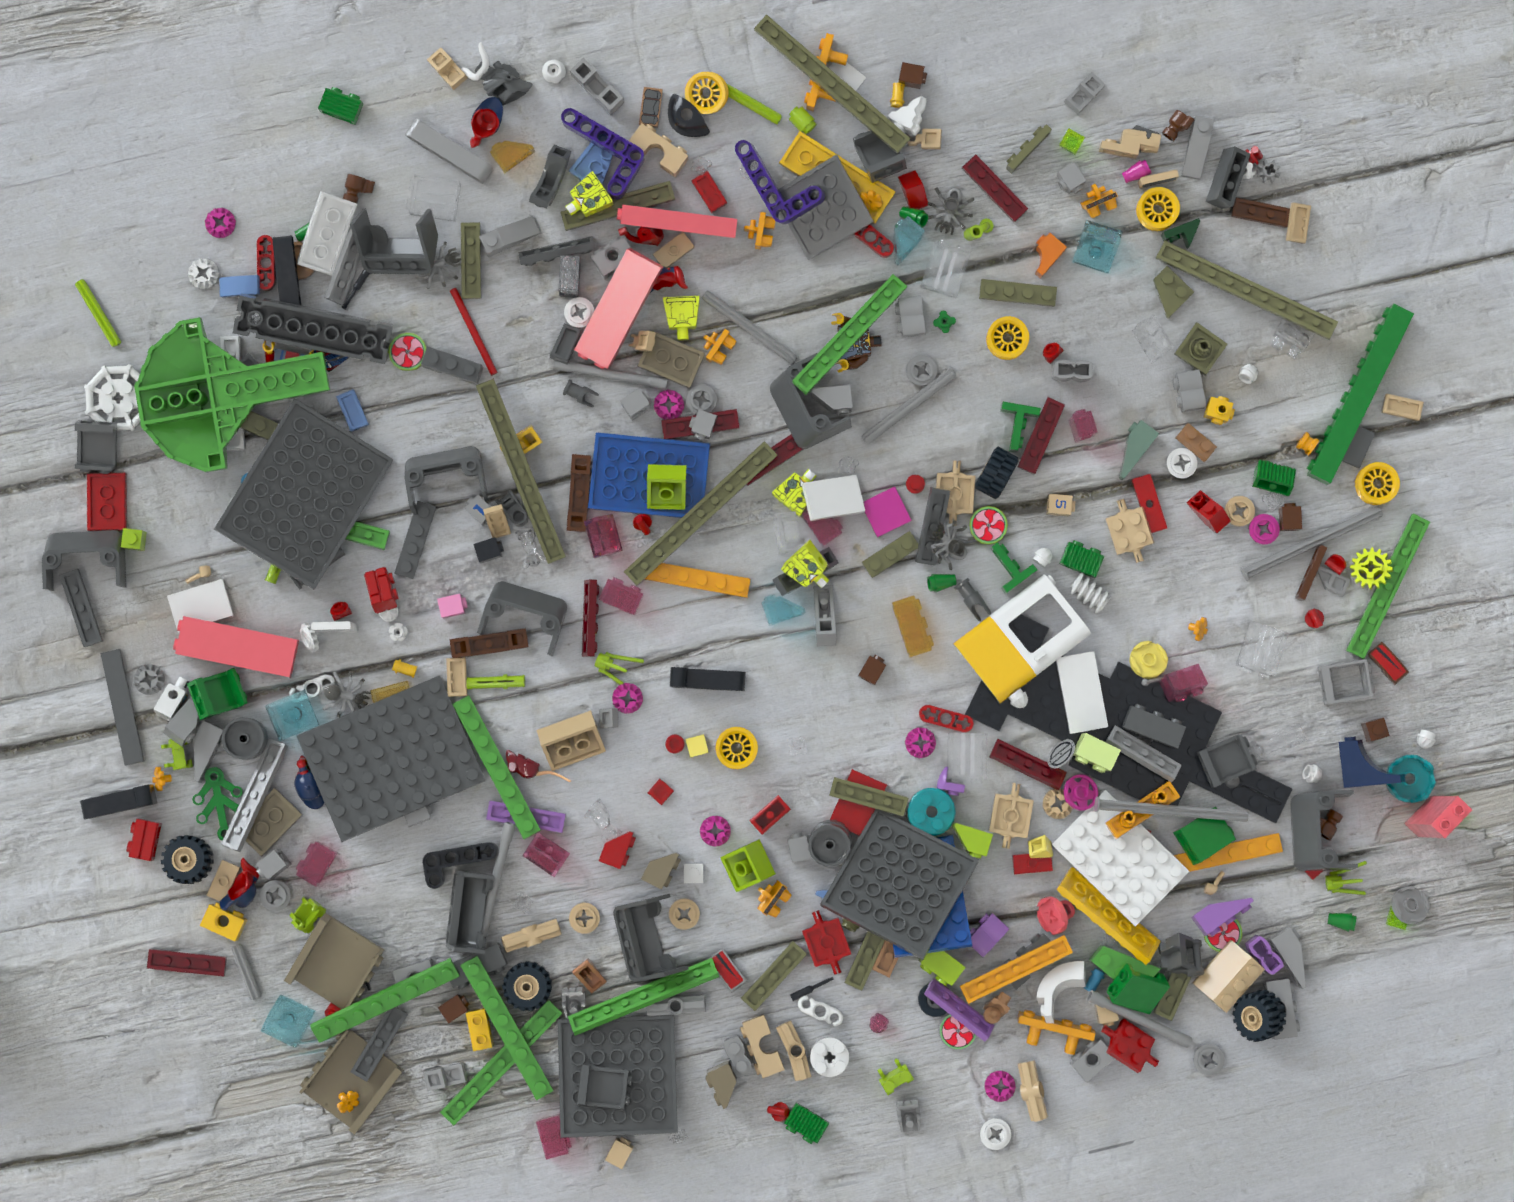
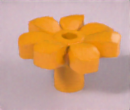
(871, 200)
(1199, 628)
(160, 778)
(348, 1101)

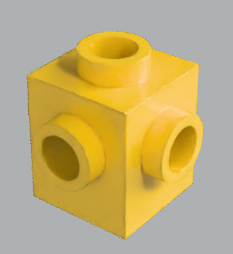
(1212, 410)

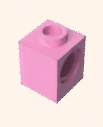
(452, 605)

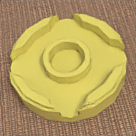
(1148, 660)

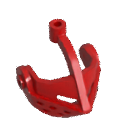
(645, 235)

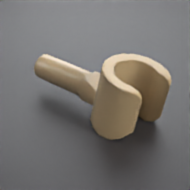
(205, 571)
(1212, 888)

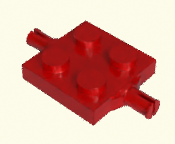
(826, 942)
(1130, 1045)

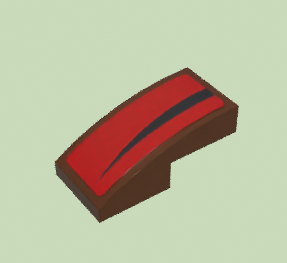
(1388, 663)

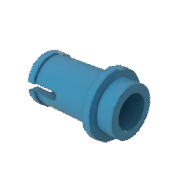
(1094, 980)

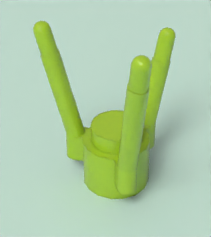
(605, 662)
(1335, 882)

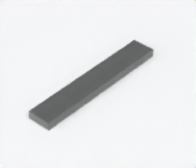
(122, 707)

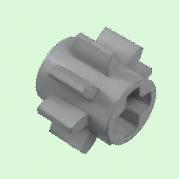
(1263, 170)

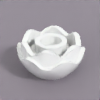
(554, 77)

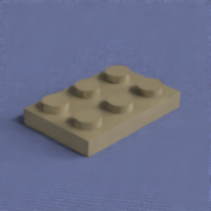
(672, 360)
(272, 822)

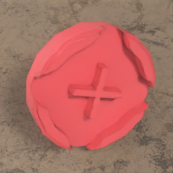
(1053, 914)

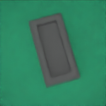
(565, 343)
(1358, 447)

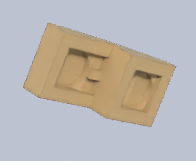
(447, 68)

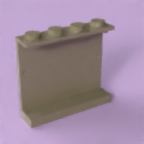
(336, 962)
(334, 1077)

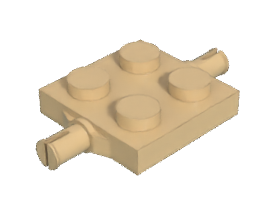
(961, 493)
(1130, 530)
(1011, 815)

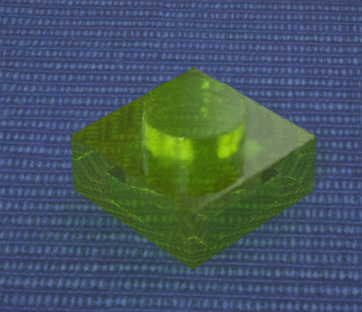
(1071, 141)
(1393, 921)

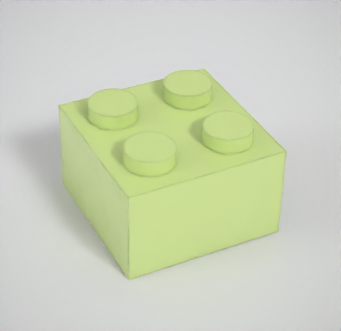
(1095, 752)

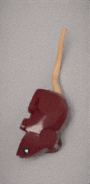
(526, 767)

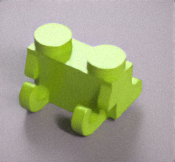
(178, 756)
(307, 914)
(895, 1077)

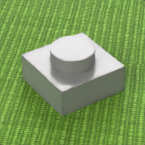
(608, 718)

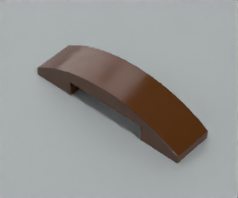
(579, 492)
(489, 643)

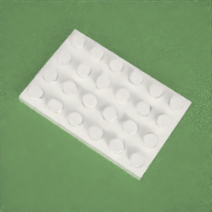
(1127, 870)

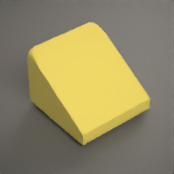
(697, 746)
(1040, 847)

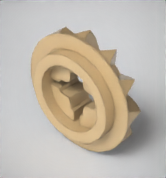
(1248, 514)
(1055, 812)
(693, 914)
(578, 925)

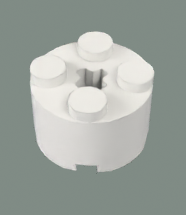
(837, 1064)

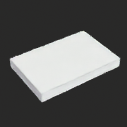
(833, 497)
(203, 602)
(334, 627)

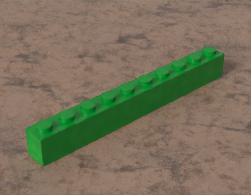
(1360, 394)

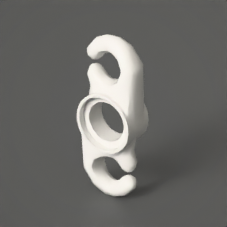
(318, 681)
(811, 1010)

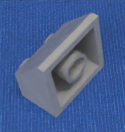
(834, 399)

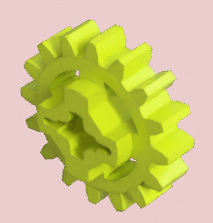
(1378, 568)

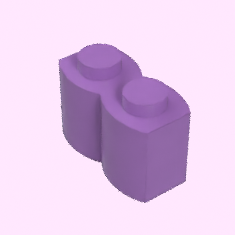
(987, 934)
(1260, 949)

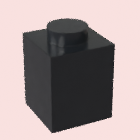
(488, 550)

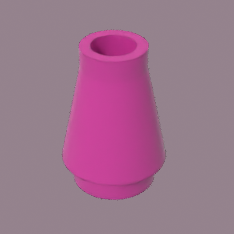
(1136, 171)

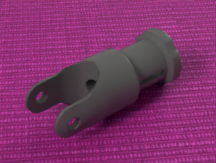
(971, 597)

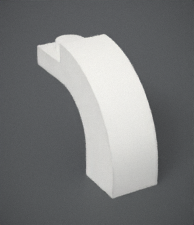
(1055, 981)

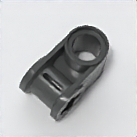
(511, 507)

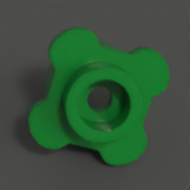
(939, 322)

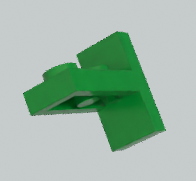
(1019, 421)
(1011, 566)

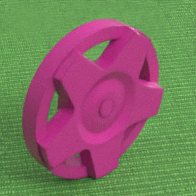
(1080, 792)

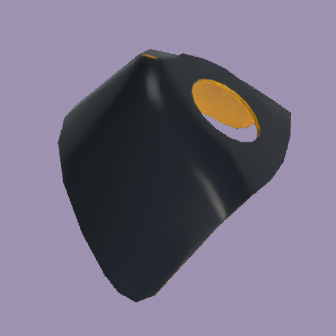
(691, 128)

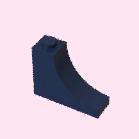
(1359, 769)

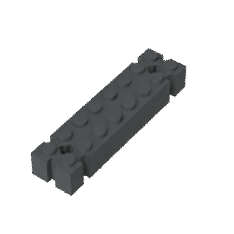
(312, 328)

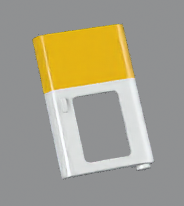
(999, 654)

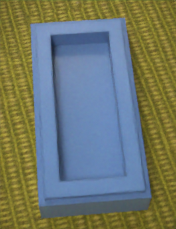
(352, 410)

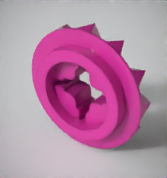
(220, 231)
(675, 398)
(1261, 520)
(635, 693)
(927, 748)
(721, 824)
(1007, 1080)

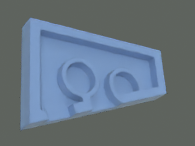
(594, 160)

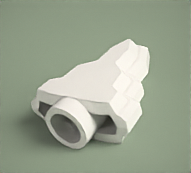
(909, 117)

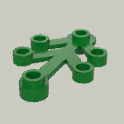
(218, 798)

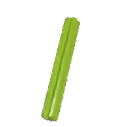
(753, 104)
(98, 313)

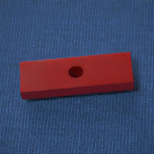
(1146, 492)

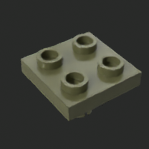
(1200, 348)

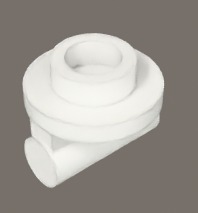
(1249, 171)

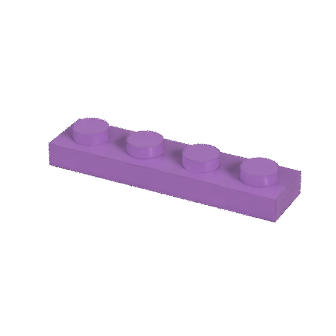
(545, 819)
(959, 1009)

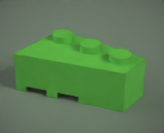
(1113, 961)

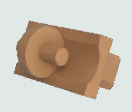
(996, 1008)

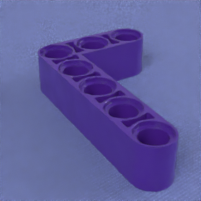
(608, 145)
(771, 187)

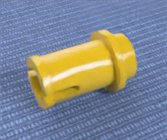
(897, 95)
(404, 668)

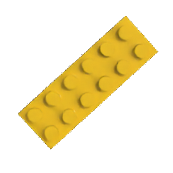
(807, 154)
(1103, 913)

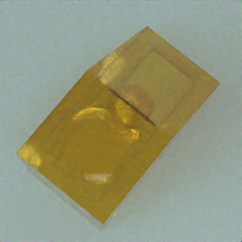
(510, 154)

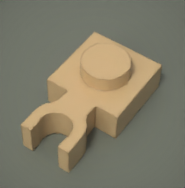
(928, 139)
(643, 341)

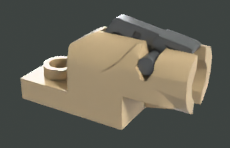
(1131, 142)

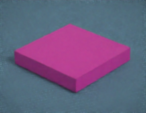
(886, 512)

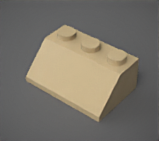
(571, 740)
(1228, 976)

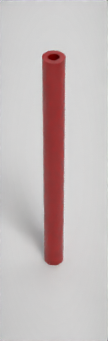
(473, 331)

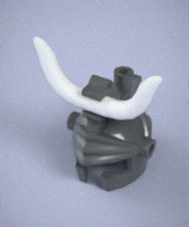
(499, 82)

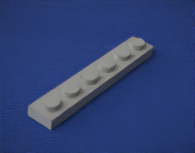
(254, 795)

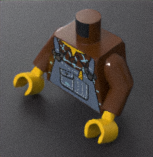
(860, 351)

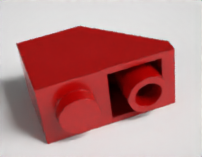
(1209, 511)
(615, 850)

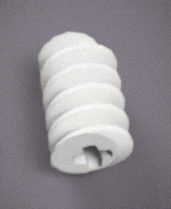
(1089, 593)

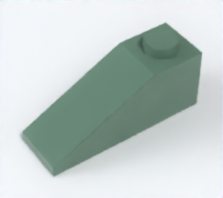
(1137, 443)

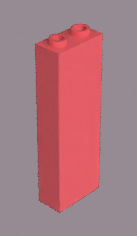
(677, 221)
(618, 308)
(236, 646)
(1438, 816)

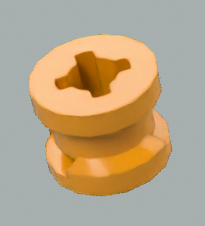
(1307, 443)

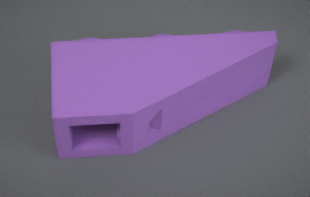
(1216, 914)

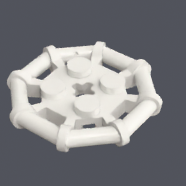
(109, 391)

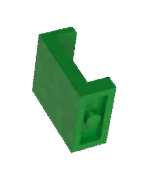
(217, 693)
(1204, 838)
(1137, 990)

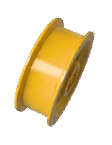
(718, 80)
(1167, 222)
(1016, 323)
(1393, 479)
(720, 742)

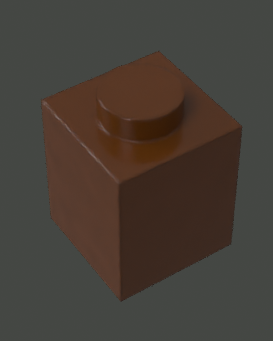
(912, 75)
(1290, 517)
(872, 669)
(1375, 729)
(454, 1007)

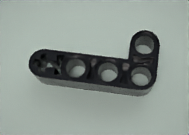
(707, 679)
(119, 801)
(460, 859)

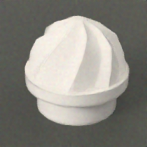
(1248, 374)
(1043, 556)
(389, 615)
(1019, 699)
(1426, 739)
(1312, 773)

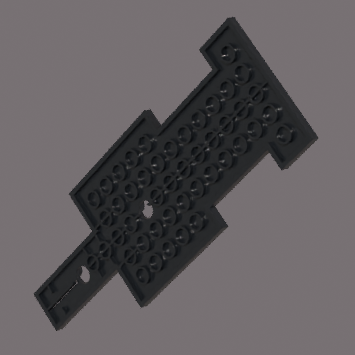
(1124, 689)

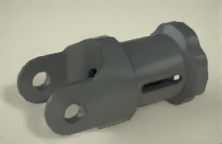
(578, 392)

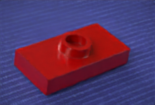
(709, 192)
(1024, 864)

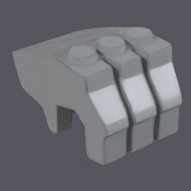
(573, 1000)
(908, 1115)

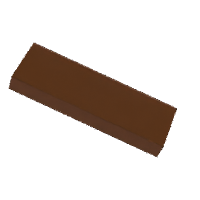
(1260, 212)
(1311, 573)

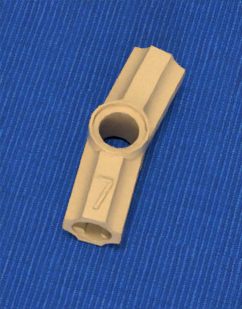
(531, 935)
(798, 1063)
(1032, 1091)

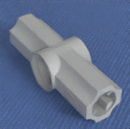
(689, 1004)

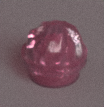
(878, 1023)

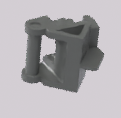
(1175, 958)

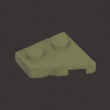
(1171, 290)

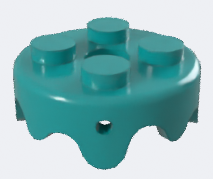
(1423, 778)
(931, 797)

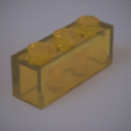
(912, 626)

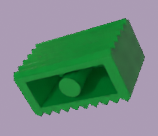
(340, 105)
(1274, 477)
(1082, 559)
(806, 1123)

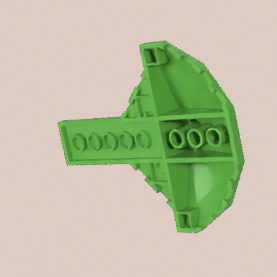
(200, 395)

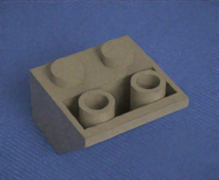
(659, 870)
(723, 1081)

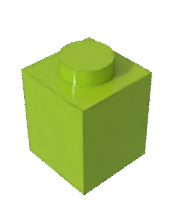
(133, 539)

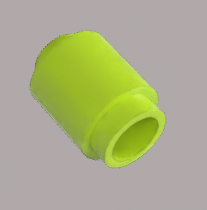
(802, 120)

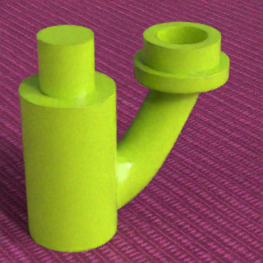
(976, 231)

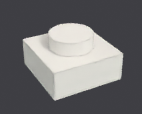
(693, 873)

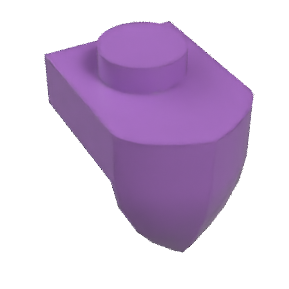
(953, 789)

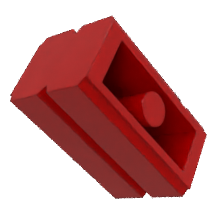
(380, 590)
(770, 814)
(144, 839)

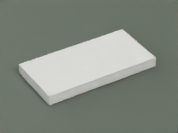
(326, 233)
(1081, 692)

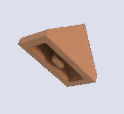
(589, 975)

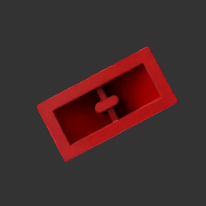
(913, 190)

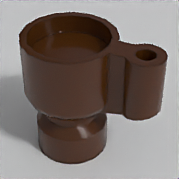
(1178, 123)
(355, 185)
(1328, 825)

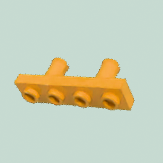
(827, 55)
(1128, 820)
(1065, 1026)

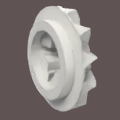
(201, 282)
(570, 310)
(1186, 455)
(309, 637)
(993, 1143)

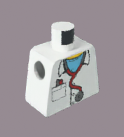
(168, 707)

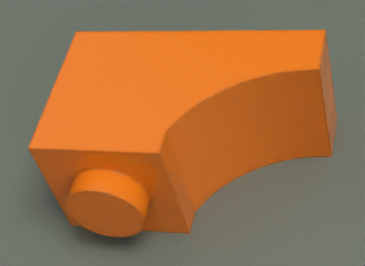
(1049, 251)

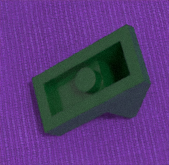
(1185, 230)

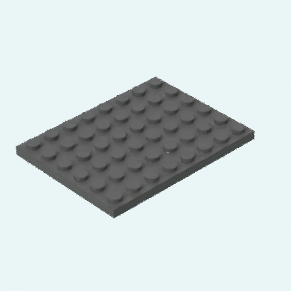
(303, 494)
(390, 758)

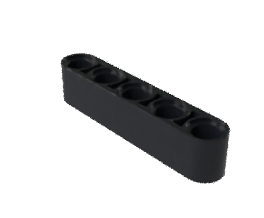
(286, 269)

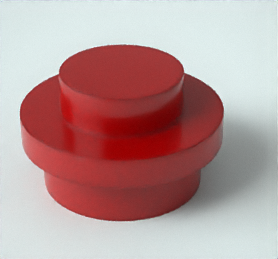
(915, 484)
(674, 743)

